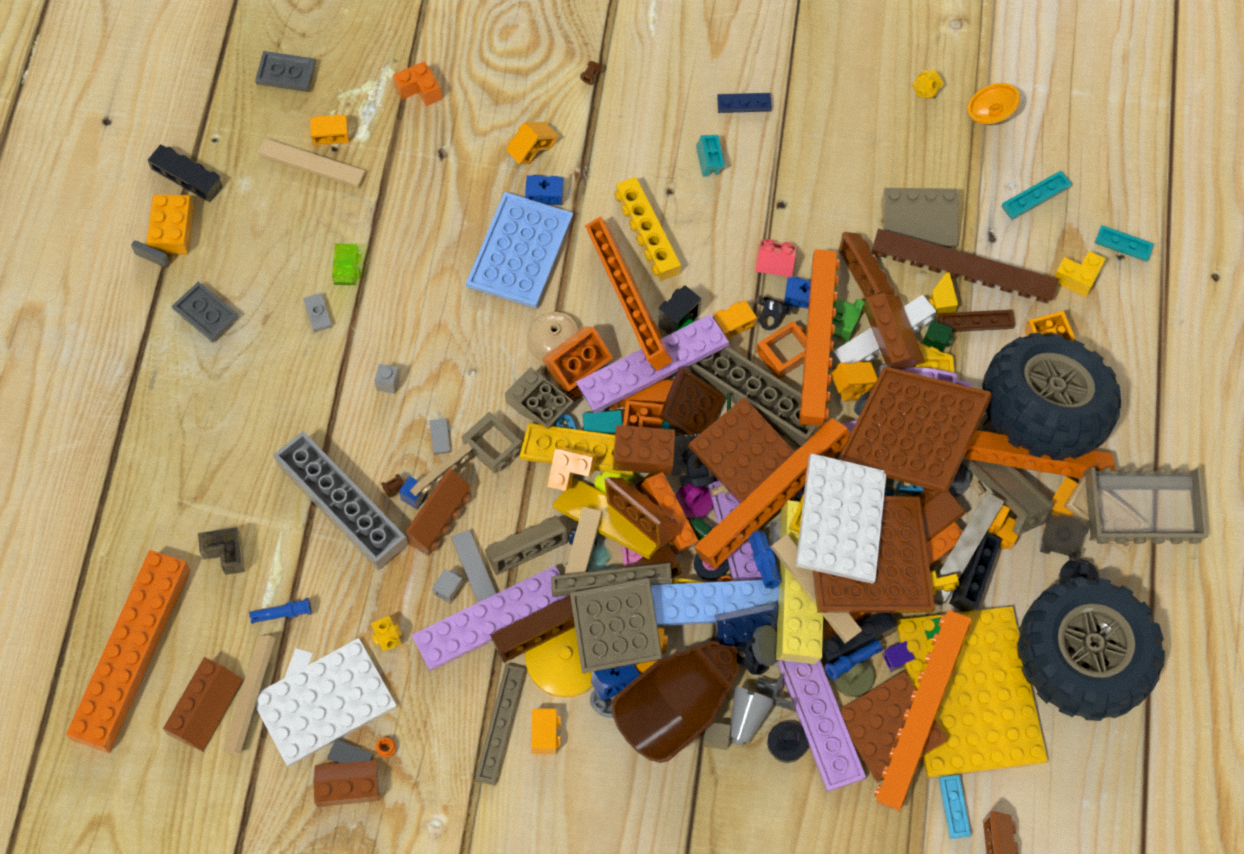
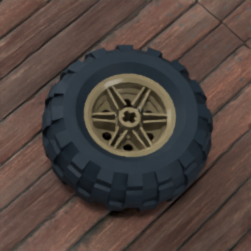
(1052, 396)
(1059, 676)

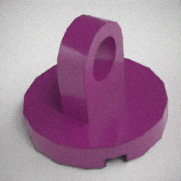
(694, 501)

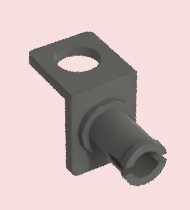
(775, 689)

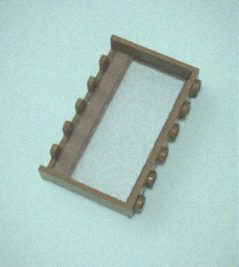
(1146, 506)

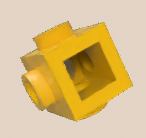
(927, 84)
(386, 633)

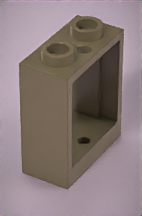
(479, 430)

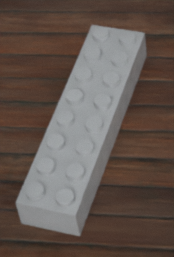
(340, 500)

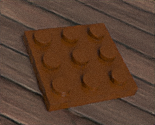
(691, 403)

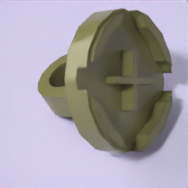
(856, 681)

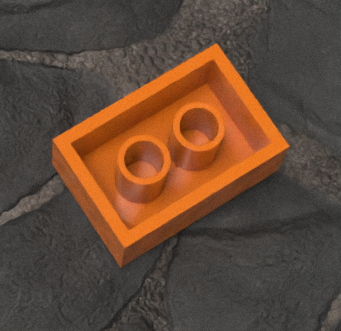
(577, 357)

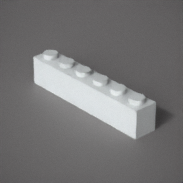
(865, 346)

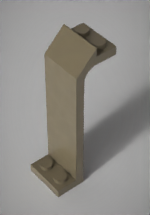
(1016, 491)

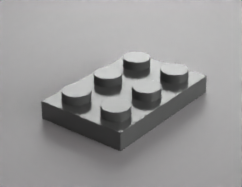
(285, 71)
(205, 311)

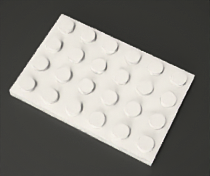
(841, 518)
(323, 702)

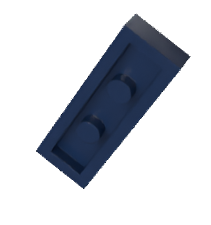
(744, 102)

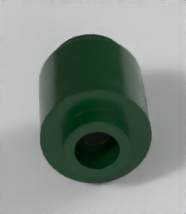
(700, 527)

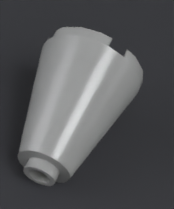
(747, 714)

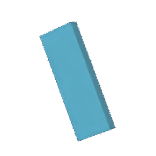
(954, 807)

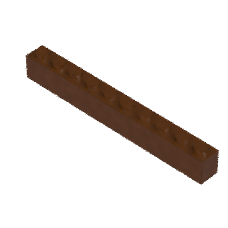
(964, 265)
(557, 617)

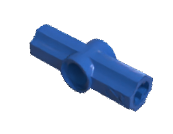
(764, 560)

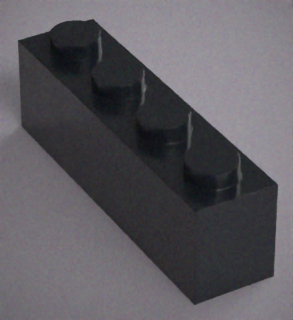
(185, 172)
(975, 575)
(872, 629)

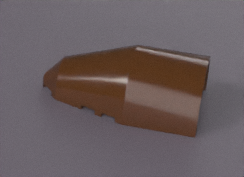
(675, 699)

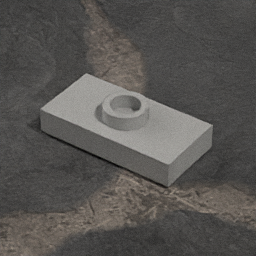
(317, 312)

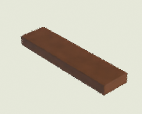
(977, 320)

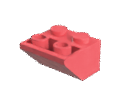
(776, 258)

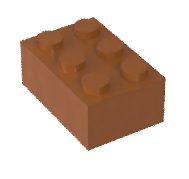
(643, 449)

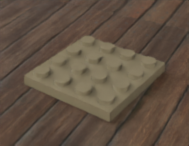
(616, 626)

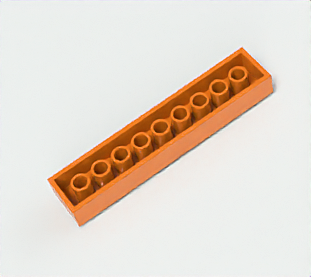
(128, 651)

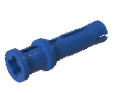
(291, 610)
(845, 662)

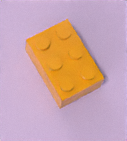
(170, 223)

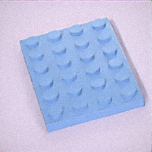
(519, 250)

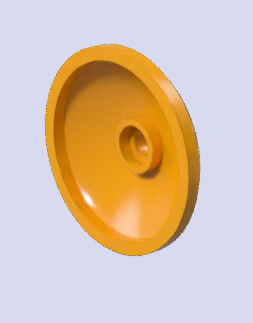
(994, 103)

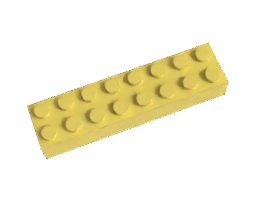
(798, 621)

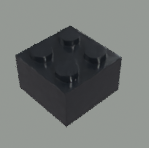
(679, 309)

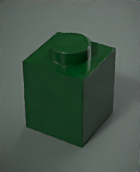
(938, 336)

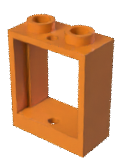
(771, 359)

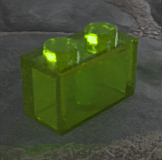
(346, 264)

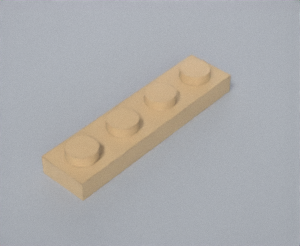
(438, 473)

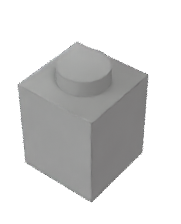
(387, 378)
(447, 585)

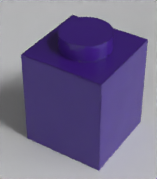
(897, 656)

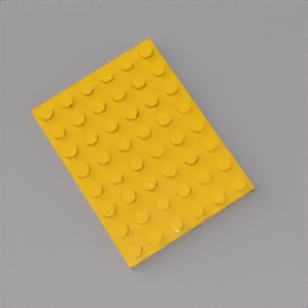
(988, 701)

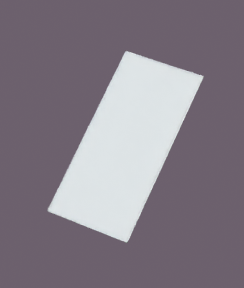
(299, 660)

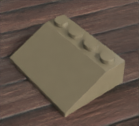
(922, 214)

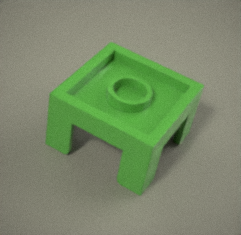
(846, 318)

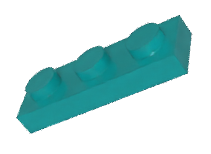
(1124, 243)

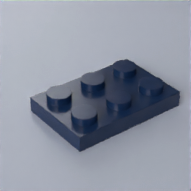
(740, 625)

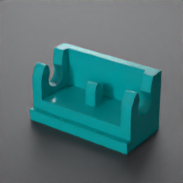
(710, 154)
(602, 421)

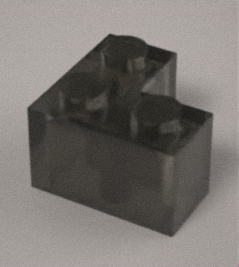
(226, 545)

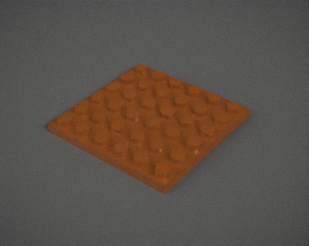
(916, 428)
(901, 571)

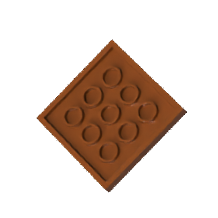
(741, 449)
(875, 721)

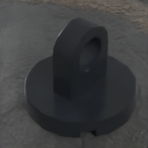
(772, 308)
(696, 475)
(1075, 569)
(749, 660)
(787, 742)

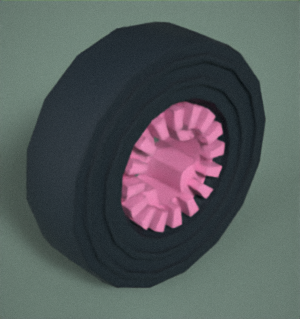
(709, 574)

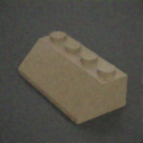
(526, 545)

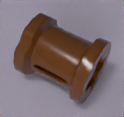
(591, 72)
(392, 485)

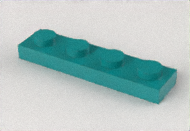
(1036, 195)

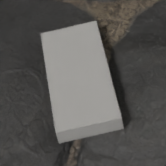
(439, 436)

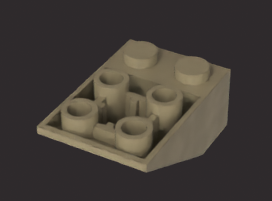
(537, 398)

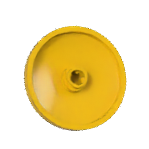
(557, 667)

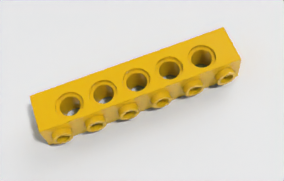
(632, 190)

